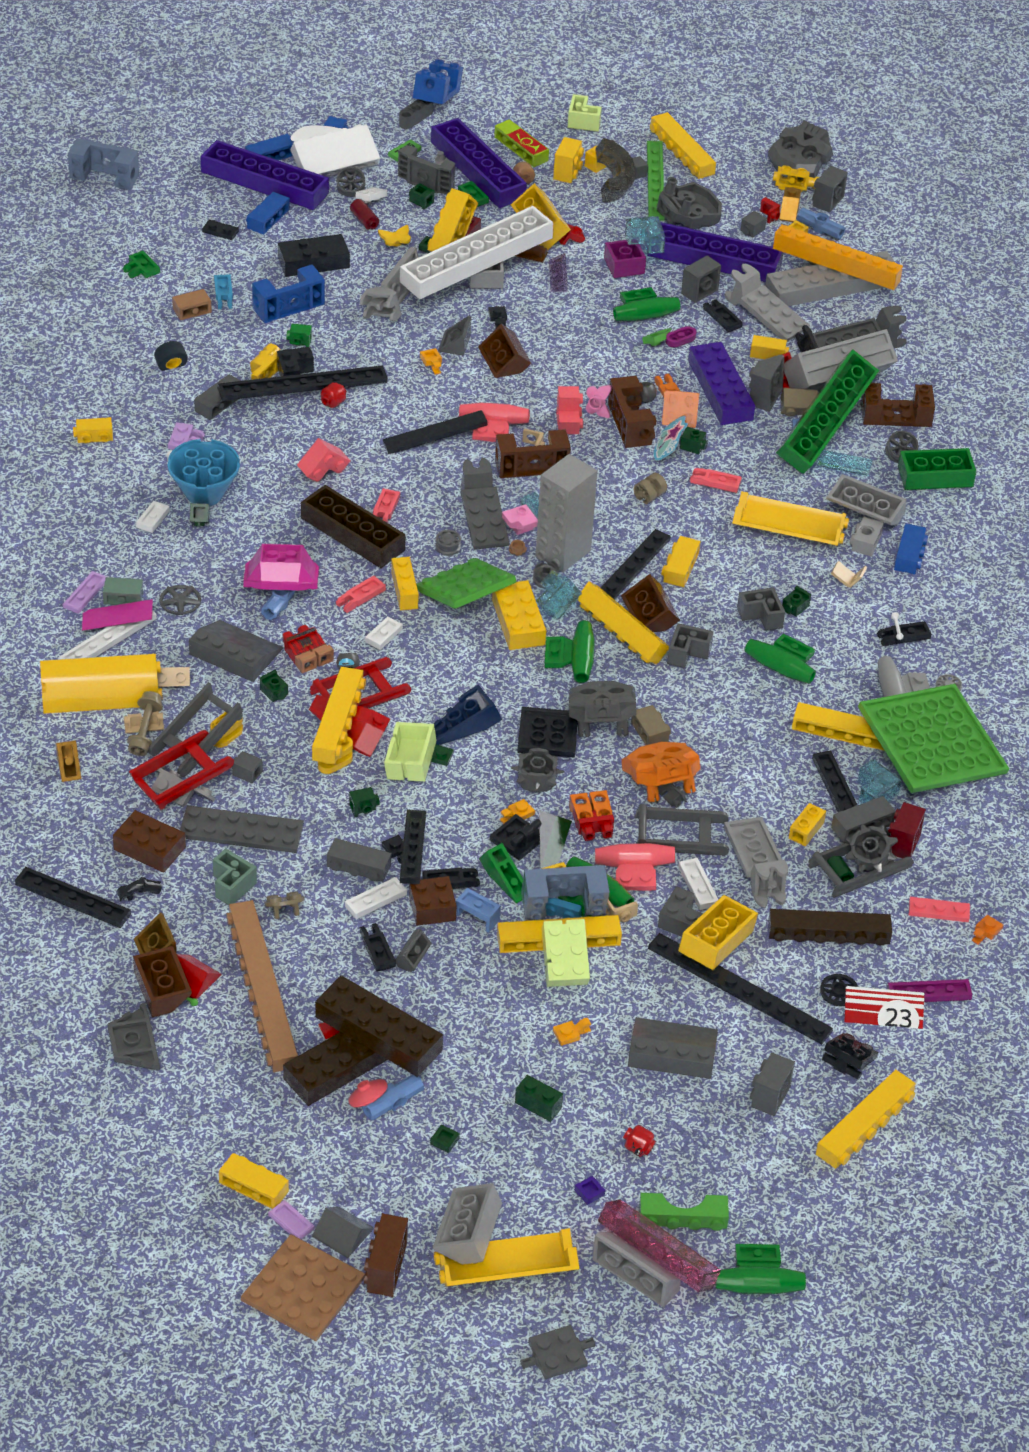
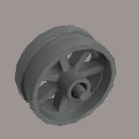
(350, 173)
(900, 446)

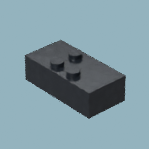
(323, 252)

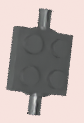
(557, 1352)

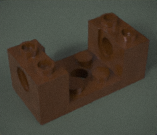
(913, 412)
(634, 425)
(515, 461)

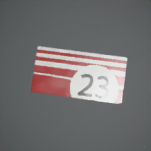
(884, 1007)

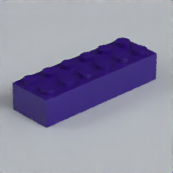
(721, 383)

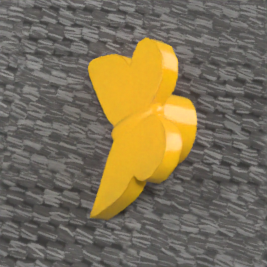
(396, 238)

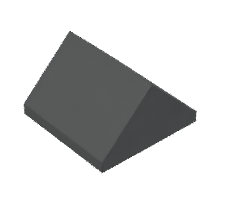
(456, 337)
(341, 1230)

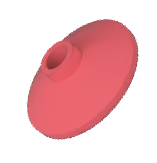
(367, 1092)

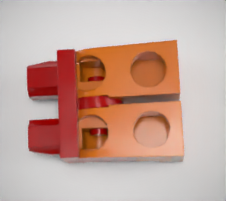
(592, 815)

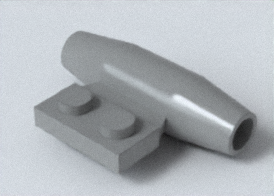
(893, 683)

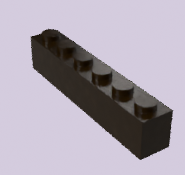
(830, 926)

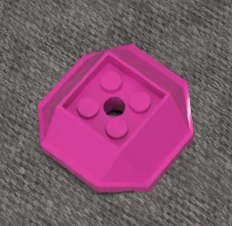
(281, 568)

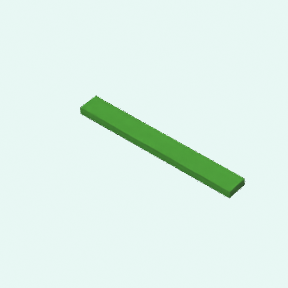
(655, 176)

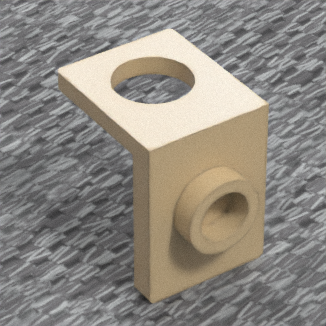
(539, 437)
(845, 575)
(625, 912)

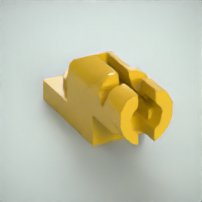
(265, 363)

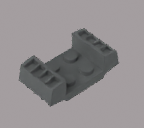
(417, 170)

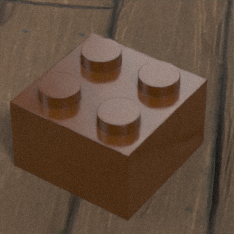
(433, 901)

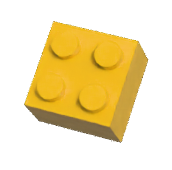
(568, 160)

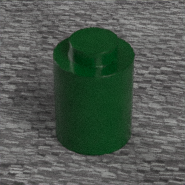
(841, 868)

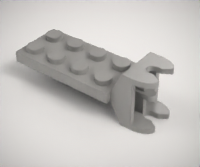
(386, 299)
(764, 304)
(759, 859)

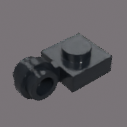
(498, 315)
(394, 846)

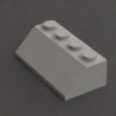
(868, 500)
(468, 1223)
(635, 1268)

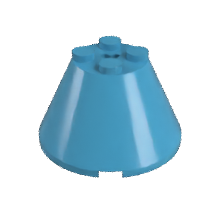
(203, 469)

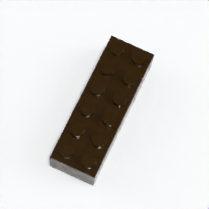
(353, 526)
(379, 1025)
(328, 1067)

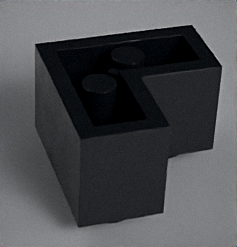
(295, 361)

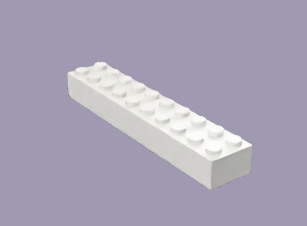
(476, 252)

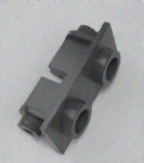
(674, 795)

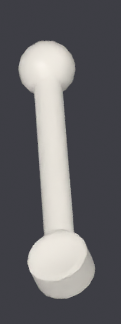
(895, 616)

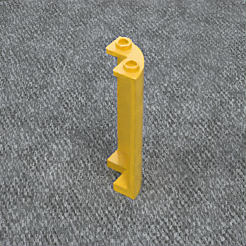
(790, 519)
(97, 682)
(513, 1259)

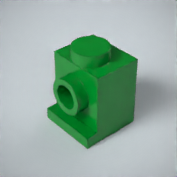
(300, 334)

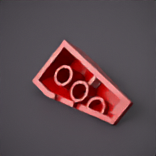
(365, 729)

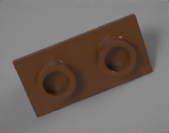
(536, 253)

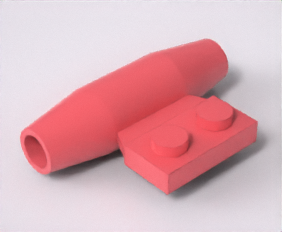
(498, 418)
(635, 863)

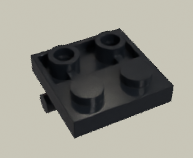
(517, 836)
(848, 1053)

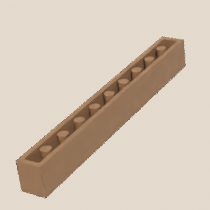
(262, 984)

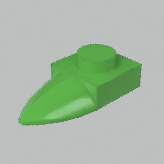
(655, 338)

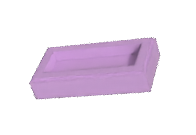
(291, 1220)

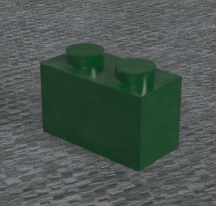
(538, 1098)

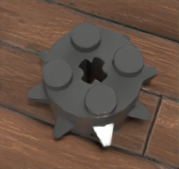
(537, 770)
(867, 839)

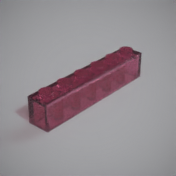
(659, 1245)

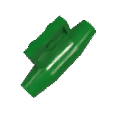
(643, 305)
(578, 652)
(785, 657)
(617, 893)
(760, 1272)

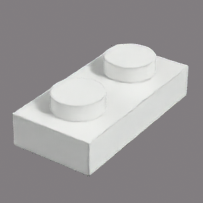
(371, 194)
(152, 516)
(383, 633)

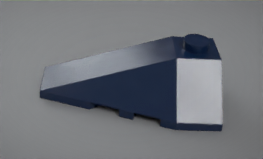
(469, 716)

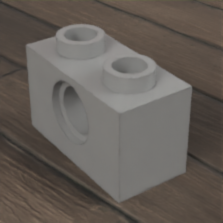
(867, 536)

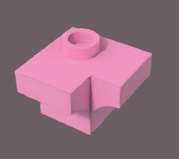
(520, 519)

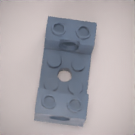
(90, 156)
(566, 881)

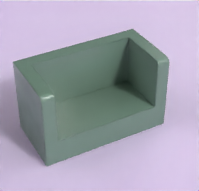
(122, 590)

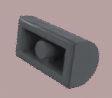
(413, 951)

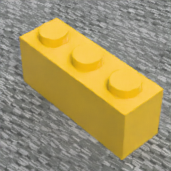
(681, 561)
(404, 583)
(253, 1181)

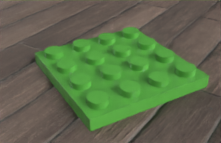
(465, 583)

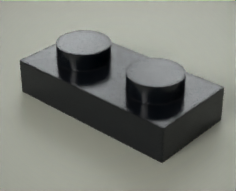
(220, 229)

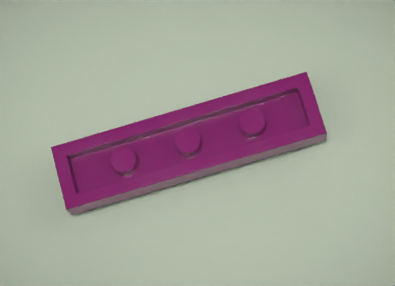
(937, 990)

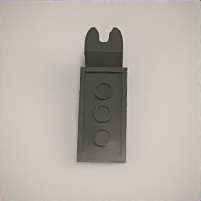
(884, 321)
(482, 506)

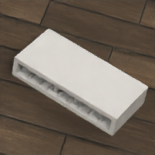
(336, 151)

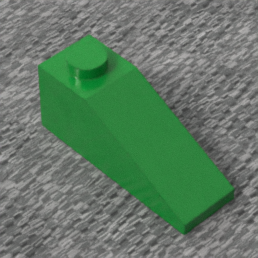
(503, 871)

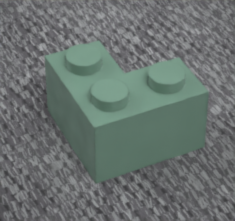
(233, 876)

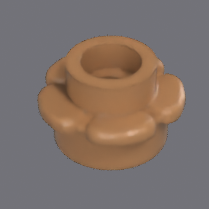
(517, 547)

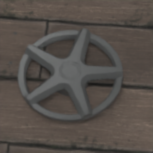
(180, 599)

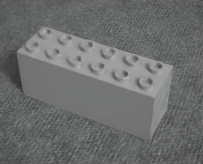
(814, 367)
(566, 512)

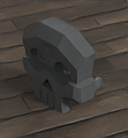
(804, 142)
(689, 205)
(602, 703)

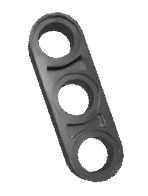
(415, 113)

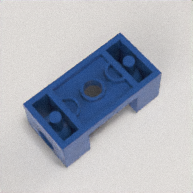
(434, 85)
(275, 304)

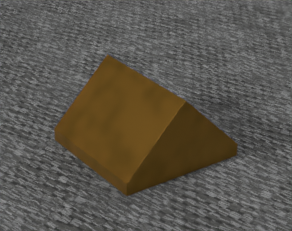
(155, 936)

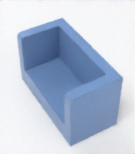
(479, 907)

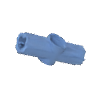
(821, 223)
(276, 603)
(394, 1096)

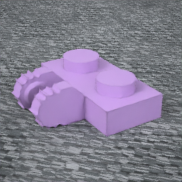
(183, 433)

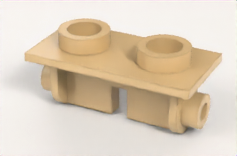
(174, 676)
(133, 722)

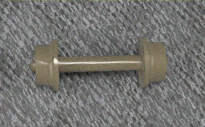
(150, 703)

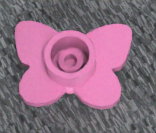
(597, 400)

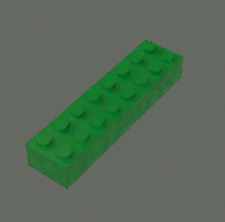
(827, 411)

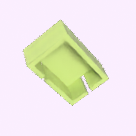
(410, 751)
(568, 953)

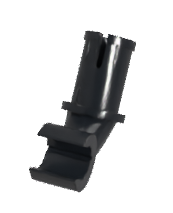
(141, 885)

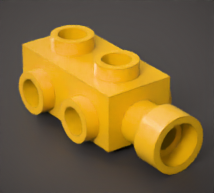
(792, 180)

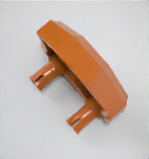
(662, 764)

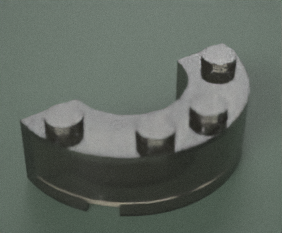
(621, 166)

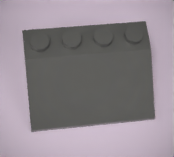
(233, 649)
(672, 1048)

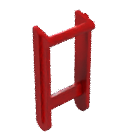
(373, 670)
(190, 746)

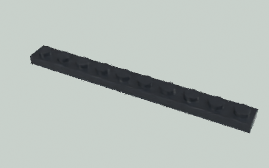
(301, 382)
(744, 991)

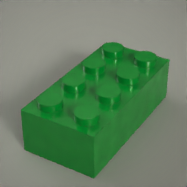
(937, 468)

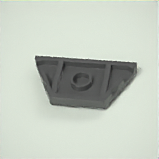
(134, 1040)

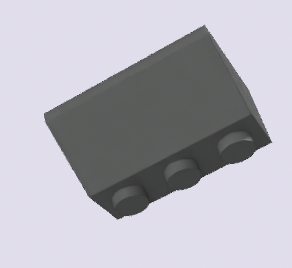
(767, 382)

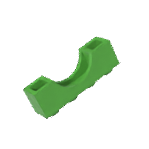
(710, 1213)

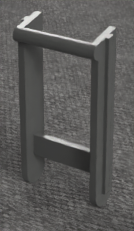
(168, 737)
(704, 818)
(841, 887)

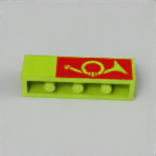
(521, 143)

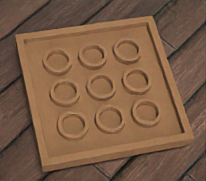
(303, 1287)

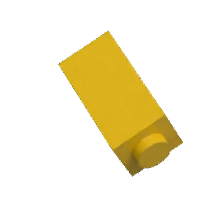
(767, 347)
(93, 430)
(807, 824)

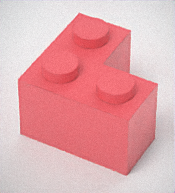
(568, 409)
(321, 458)

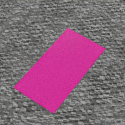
(117, 614)

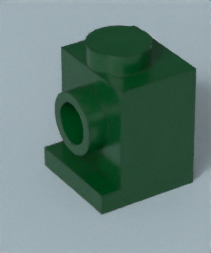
(421, 196)
(796, 601)
(273, 686)
(363, 801)

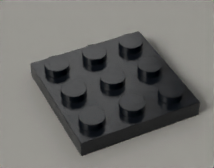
(547, 730)

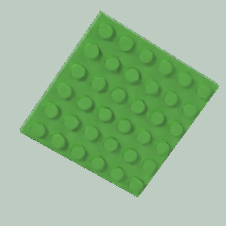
(933, 738)

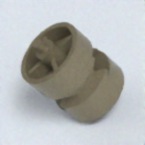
(650, 487)

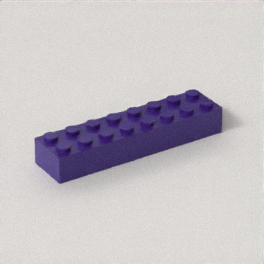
(478, 162)
(264, 174)
(690, 245)

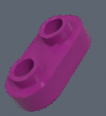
(681, 336)

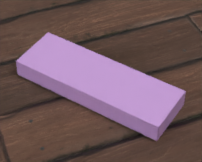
(85, 592)

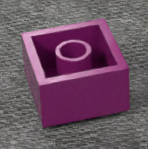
(624, 259)

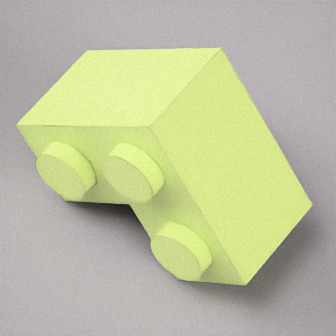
(583, 115)

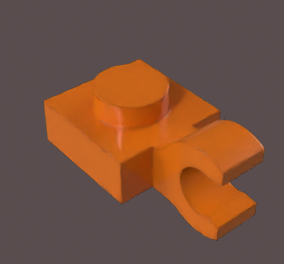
(988, 928)

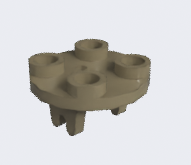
(291, 899)

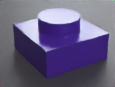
(589, 1190)

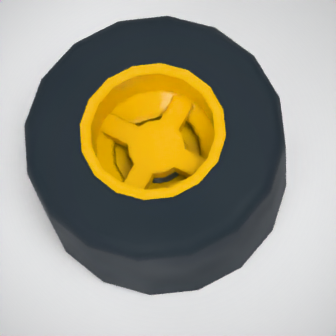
(170, 355)

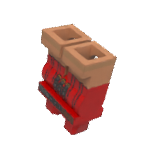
(307, 647)

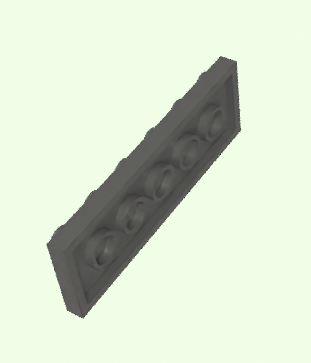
(242, 829)

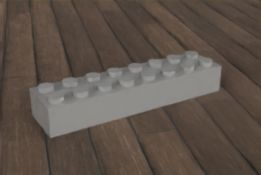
(817, 283)

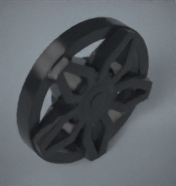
(838, 989)

